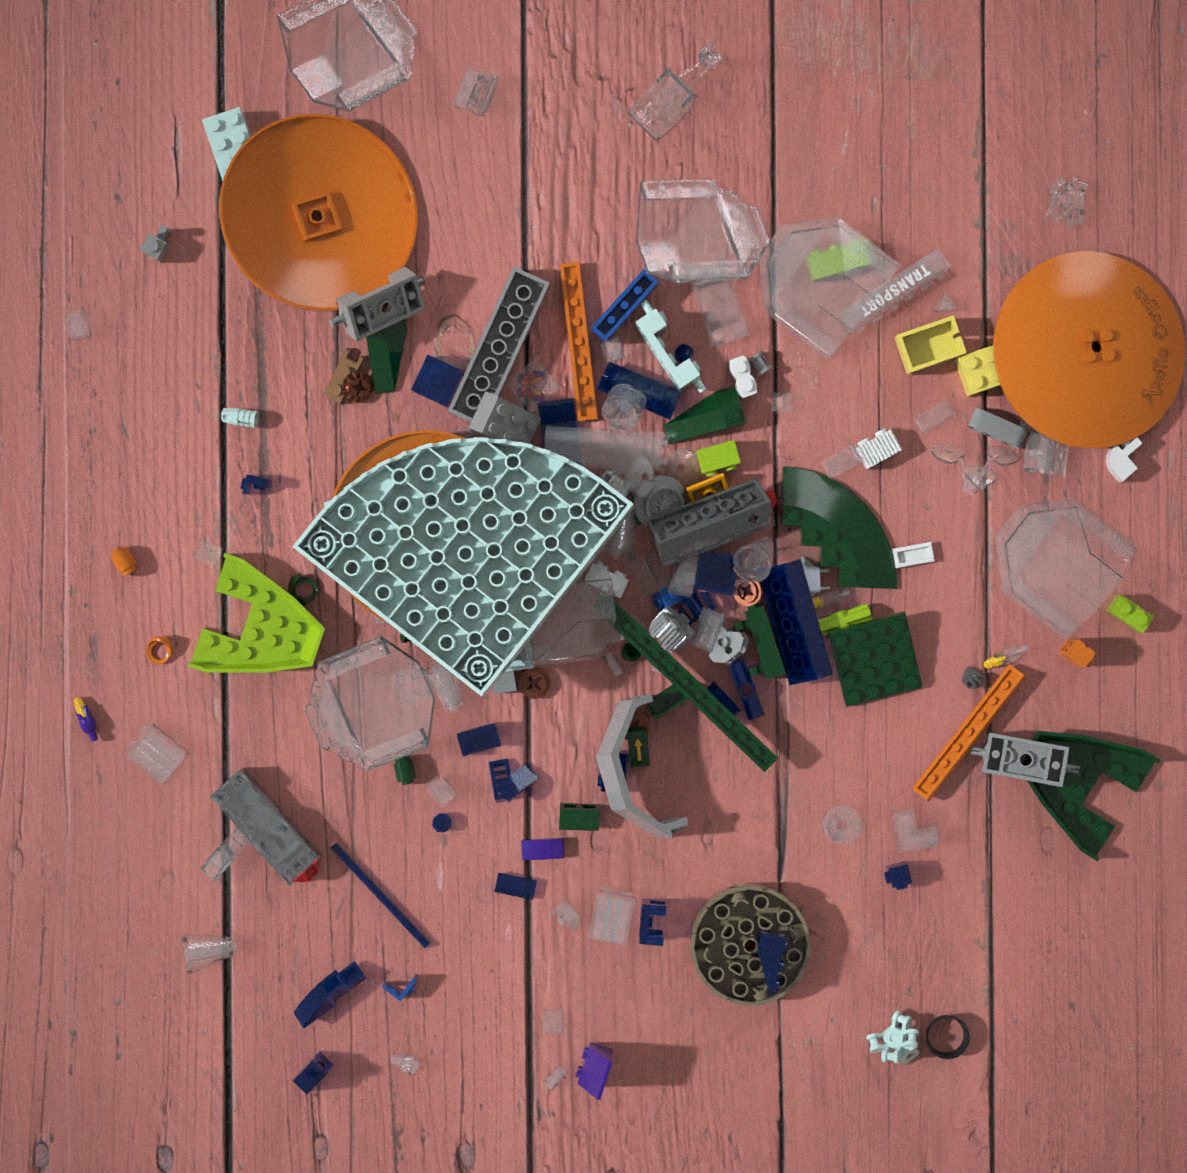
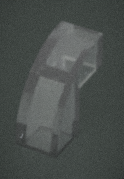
(225, 854)

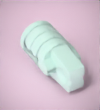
(240, 417)

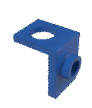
(407, 991)

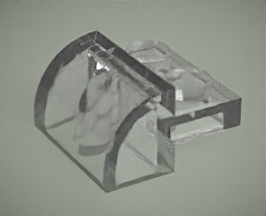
(1045, 456)

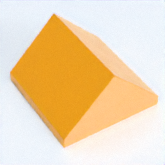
(707, 488)

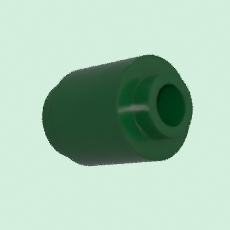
(404, 770)

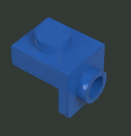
(663, 599)

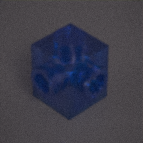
(898, 875)

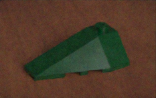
(385, 356)

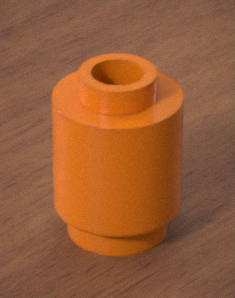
(123, 560)

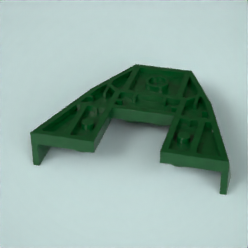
(1094, 756)

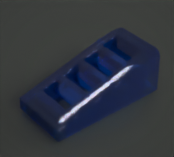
(494, 764)

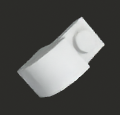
(1118, 462)

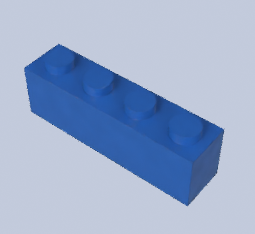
(624, 306)

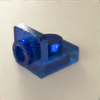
(259, 483)

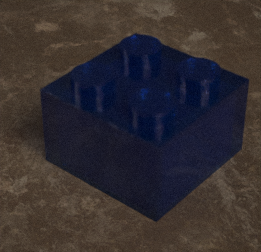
(715, 573)

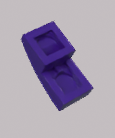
(543, 849)

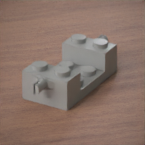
(363, 313)
(1003, 756)

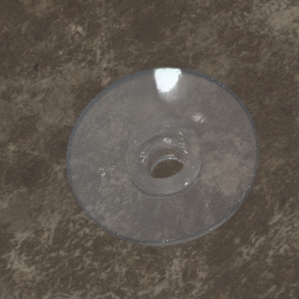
(689, 459)

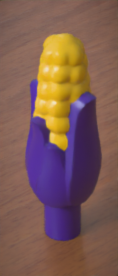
(86, 719)

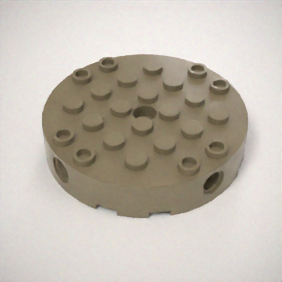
(725, 927)

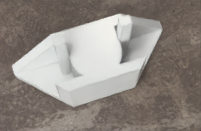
(813, 576)

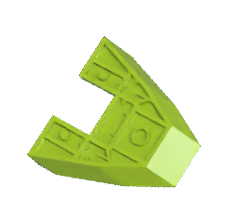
(276, 633)

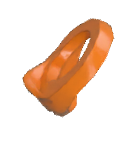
(163, 639)

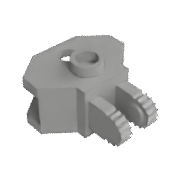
(729, 646)

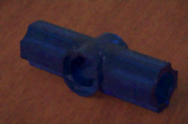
(751, 701)

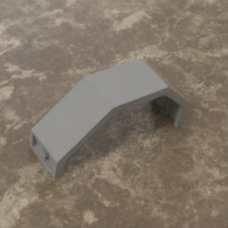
(614, 777)

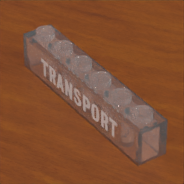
(904, 286)

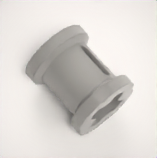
(760, 363)

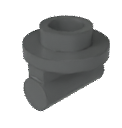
(972, 678)

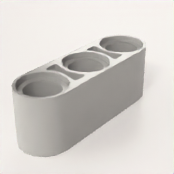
(997, 428)

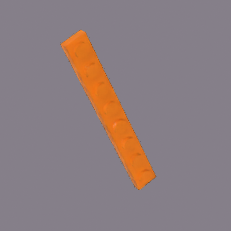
(578, 341)
(969, 732)

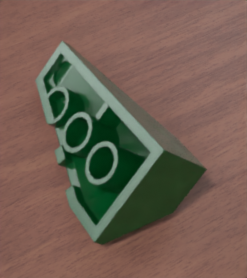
(712, 414)

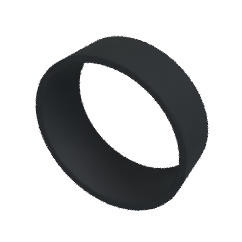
(960, 1050)

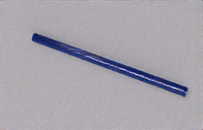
(380, 895)

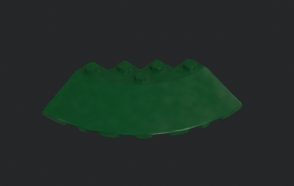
(840, 527)

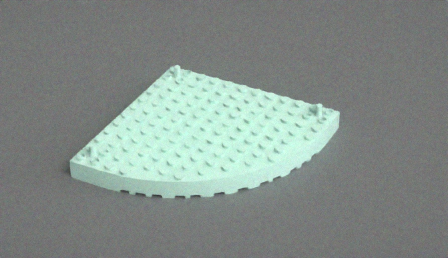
(466, 545)

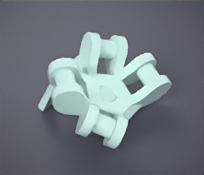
(896, 1040)

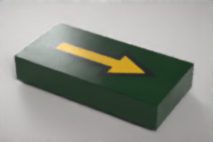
(638, 747)

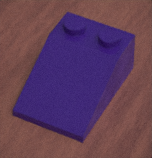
(595, 1069)

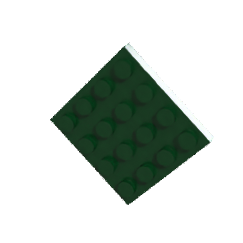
(875, 659)

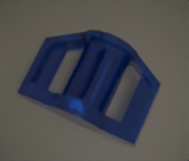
(696, 606)

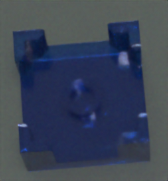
(437, 381)
(646, 935)

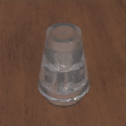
(406, 1063)

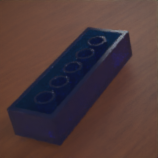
(796, 623)

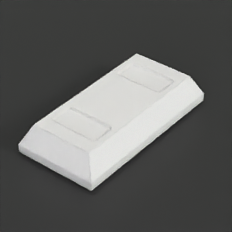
(913, 555)

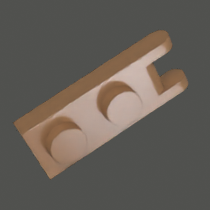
(345, 367)

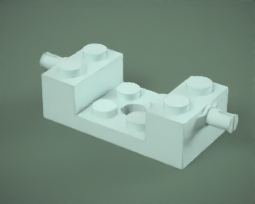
(652, 325)

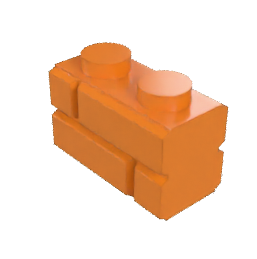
(1077, 653)

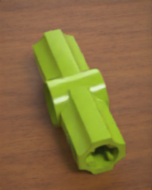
(845, 618)

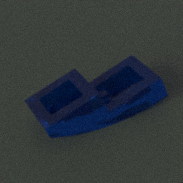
(517, 783)

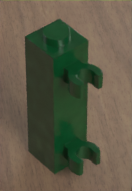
(764, 642)

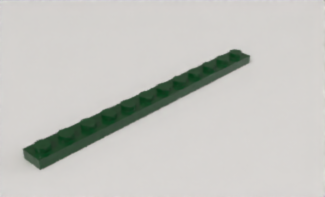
(693, 689)

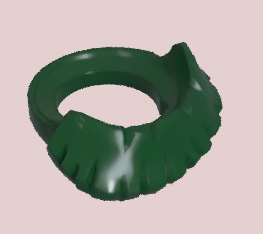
(295, 581)

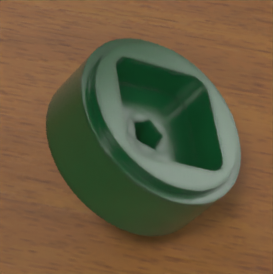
(629, 652)

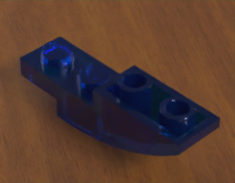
(325, 993)

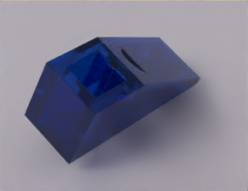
(770, 951)

